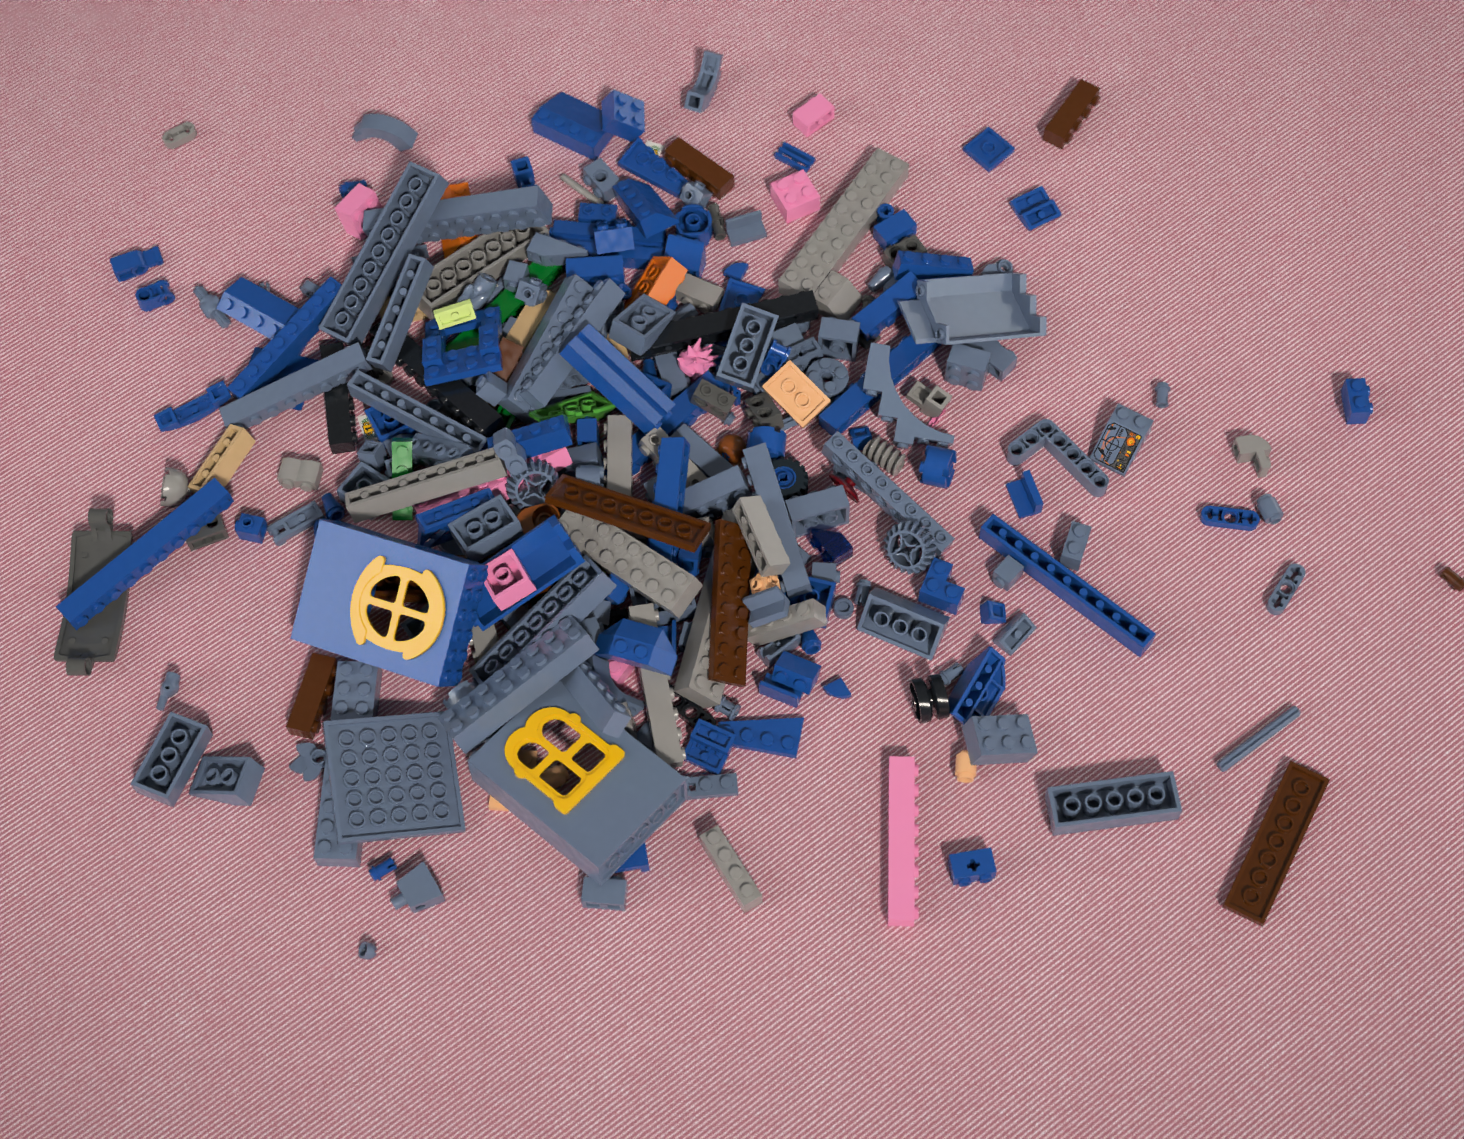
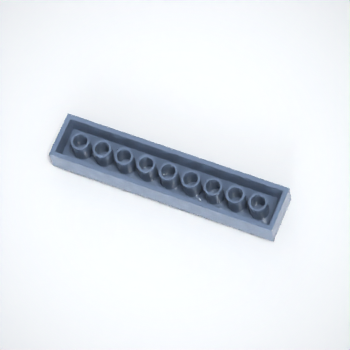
(481, 214)
(384, 254)
(354, 697)

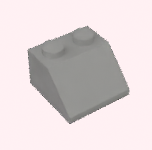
(837, 297)

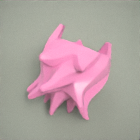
(696, 361)

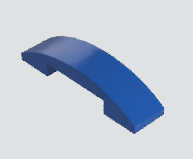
(194, 410)

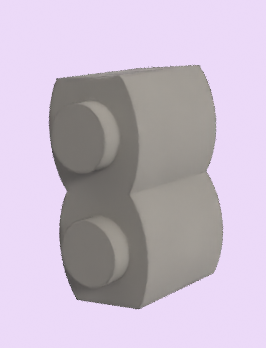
(300, 473)

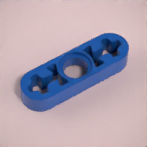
(1215, 511)

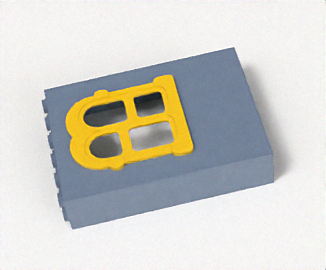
(605, 812)

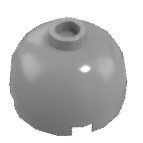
(174, 487)

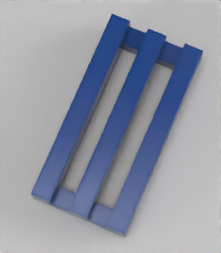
(796, 155)

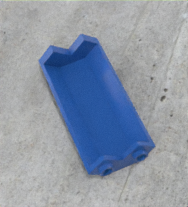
(547, 557)

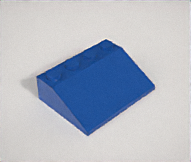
(572, 125)

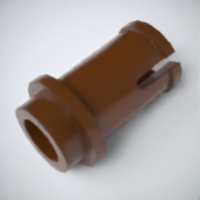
(1453, 579)

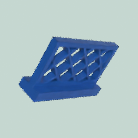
(438, 517)

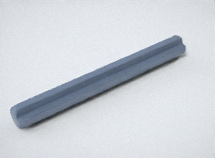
(1258, 738)

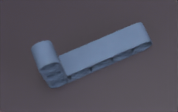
(1060, 453)

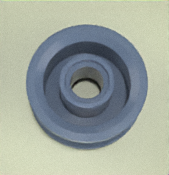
(829, 370)

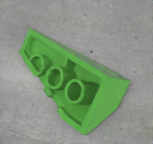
(576, 408)

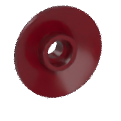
(848, 486)

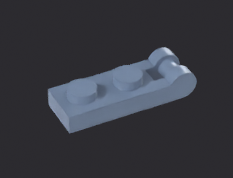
(295, 523)
(712, 786)

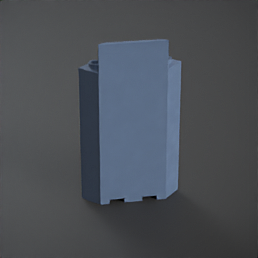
(973, 309)

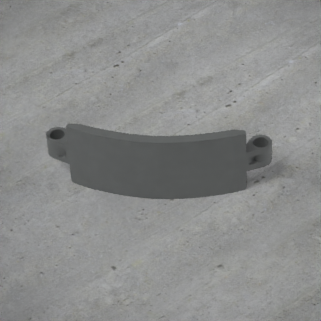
(103, 633)

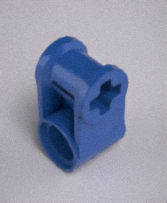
(154, 296)
(774, 358)

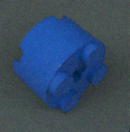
(694, 223)
(774, 440)
(938, 466)

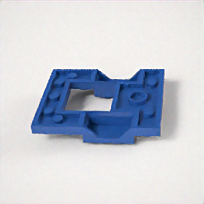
(464, 362)

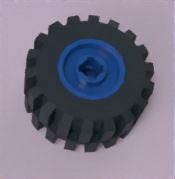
(791, 477)

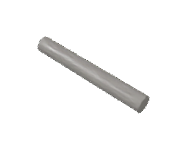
(580, 189)

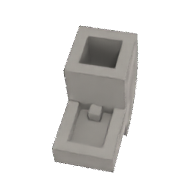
(930, 401)
(1254, 449)

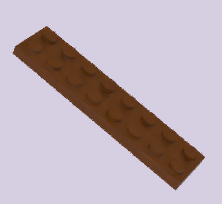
(628, 513)
(728, 611)
(1276, 843)

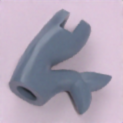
(479, 291)

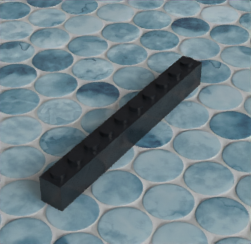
(718, 325)
(454, 394)

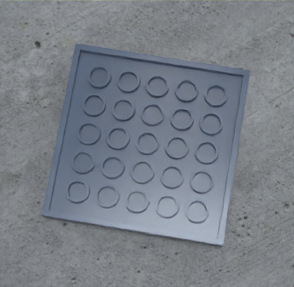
(392, 778)

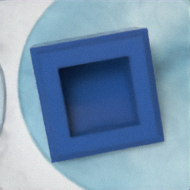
(860, 437)
(992, 613)

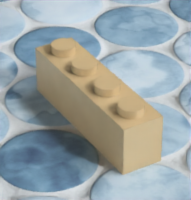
(528, 322)
(224, 458)

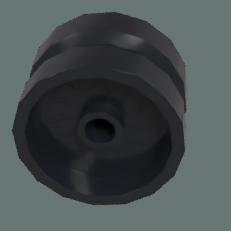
(929, 698)

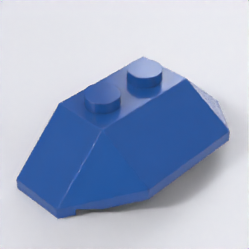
(637, 646)
(979, 686)

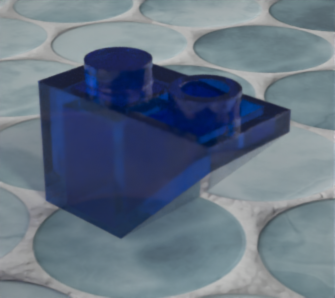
(831, 545)

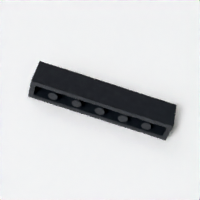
(339, 411)

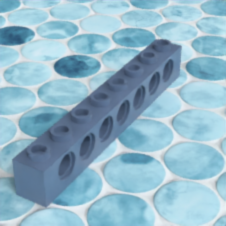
(882, 489)

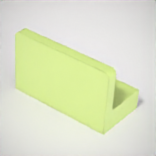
(454, 314)

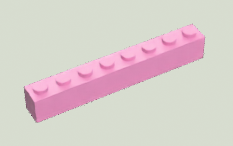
(901, 841)

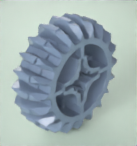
(528, 494)
(911, 536)

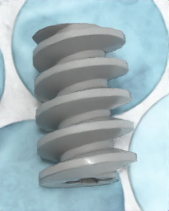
(884, 456)

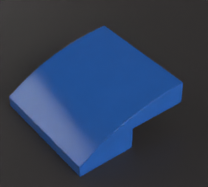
(1035, 208)
(709, 747)

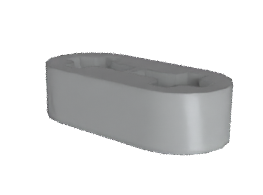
(179, 135)

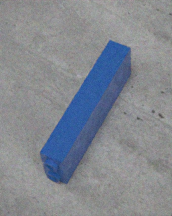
(583, 235)
(618, 379)

